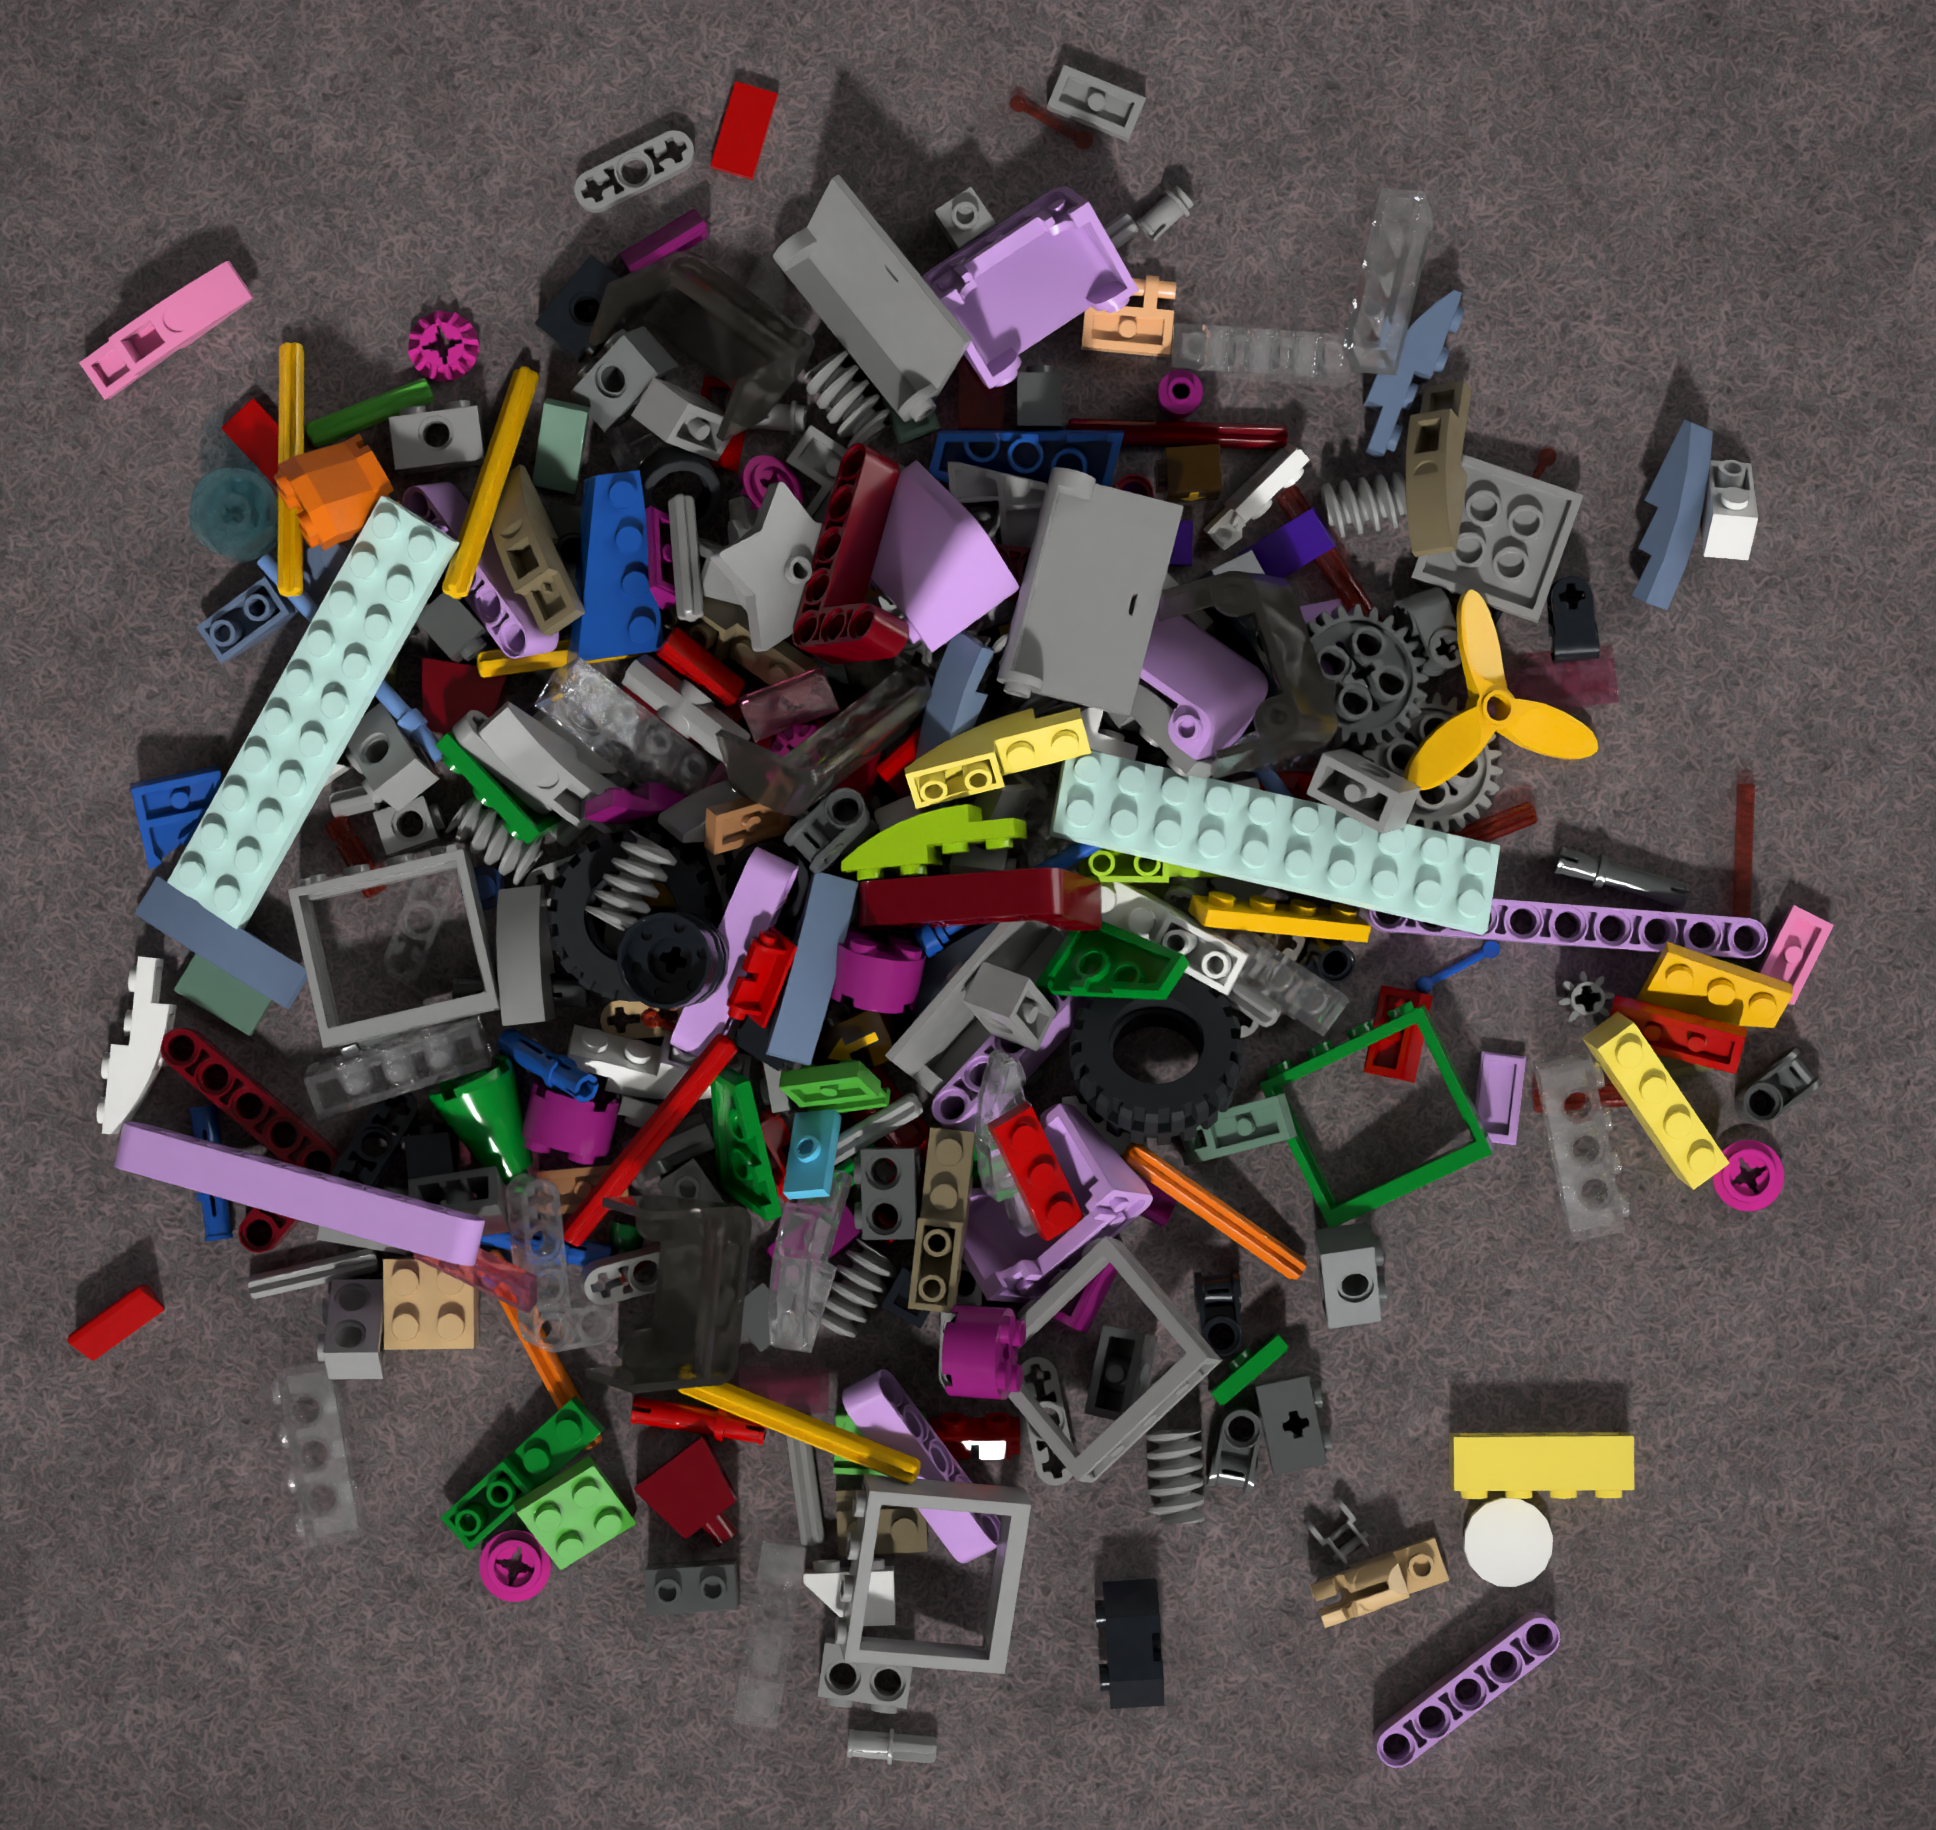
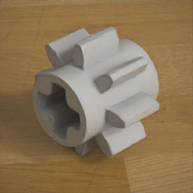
(1579, 1009)

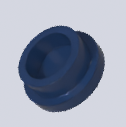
(488, 883)

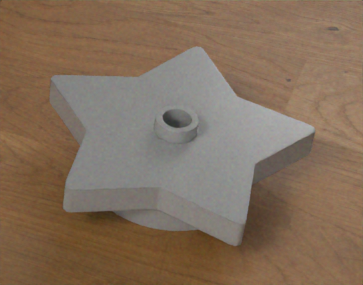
(772, 565)

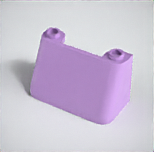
(1030, 280)
(937, 561)
(1207, 680)
(1105, 1188)

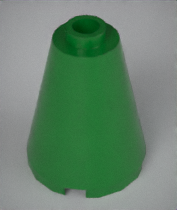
(487, 1117)

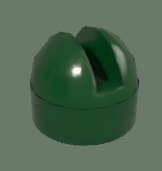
(624, 1237)

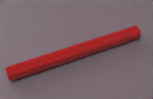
(650, 1138)

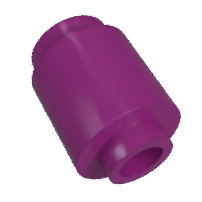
(1176, 408)

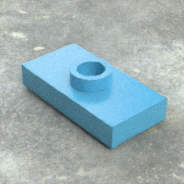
(812, 1154)

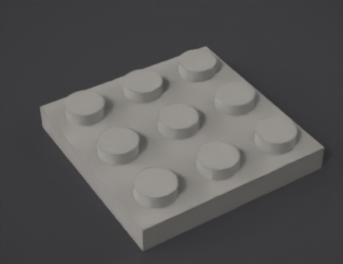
(1506, 540)

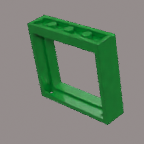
(1361, 1036)

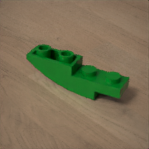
(522, 1472)

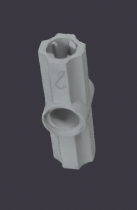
(680, 704)

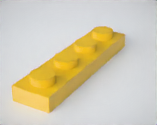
(1268, 916)

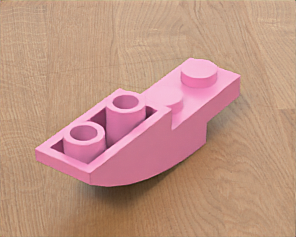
(165, 329)

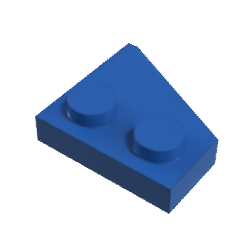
(172, 809)

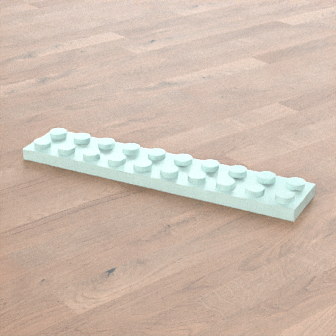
(313, 712)
(1274, 841)

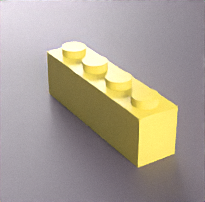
(1655, 1100)
(1541, 1463)

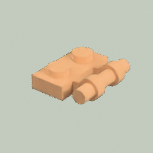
(1133, 328)

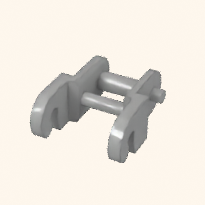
(1349, 1546)

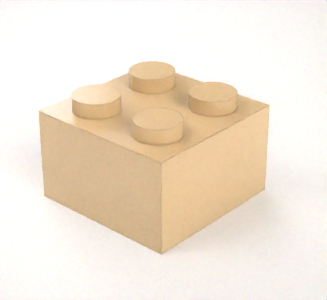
(427, 1308)

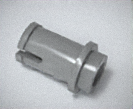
(1165, 213)
(785, 418)

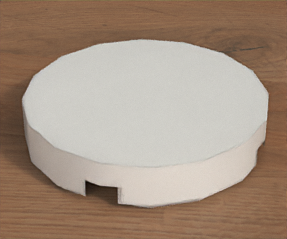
(1507, 1542)

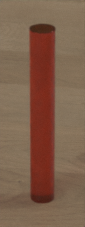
(1743, 850)

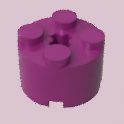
(879, 971)
(567, 1125)
(983, 1352)

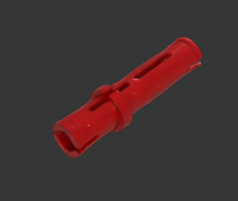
(696, 1420)

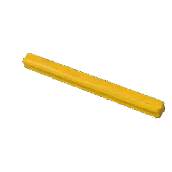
(289, 445)
(490, 482)
(809, 1430)

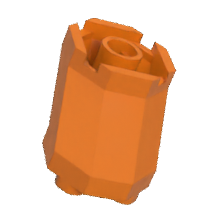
(333, 490)

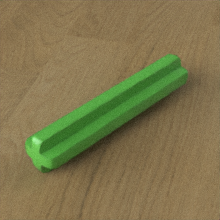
(368, 412)

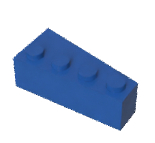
(1029, 452)
(614, 572)

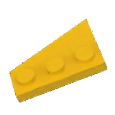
(1714, 989)

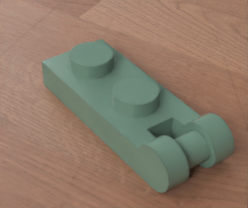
(1242, 1129)

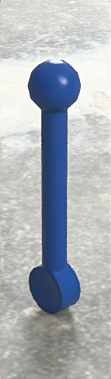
(1489, 949)

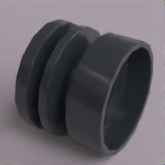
(647, 964)

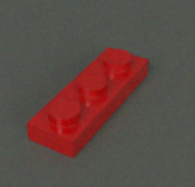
(1685, 1034)
(1035, 1171)

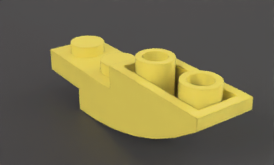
(986, 753)

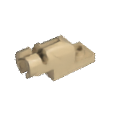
(1380, 1581)

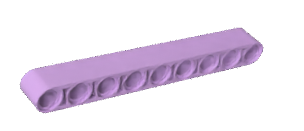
(1587, 929)
(300, 1193)

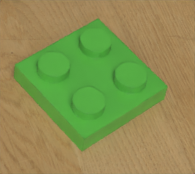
(574, 1512)

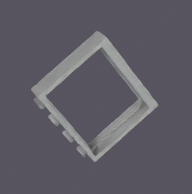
(361, 878)
(1156, 1401)
(938, 1495)

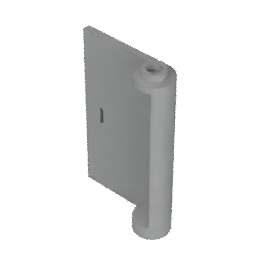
(874, 302)
(1073, 613)
(947, 1029)

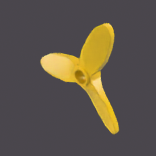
(1521, 721)

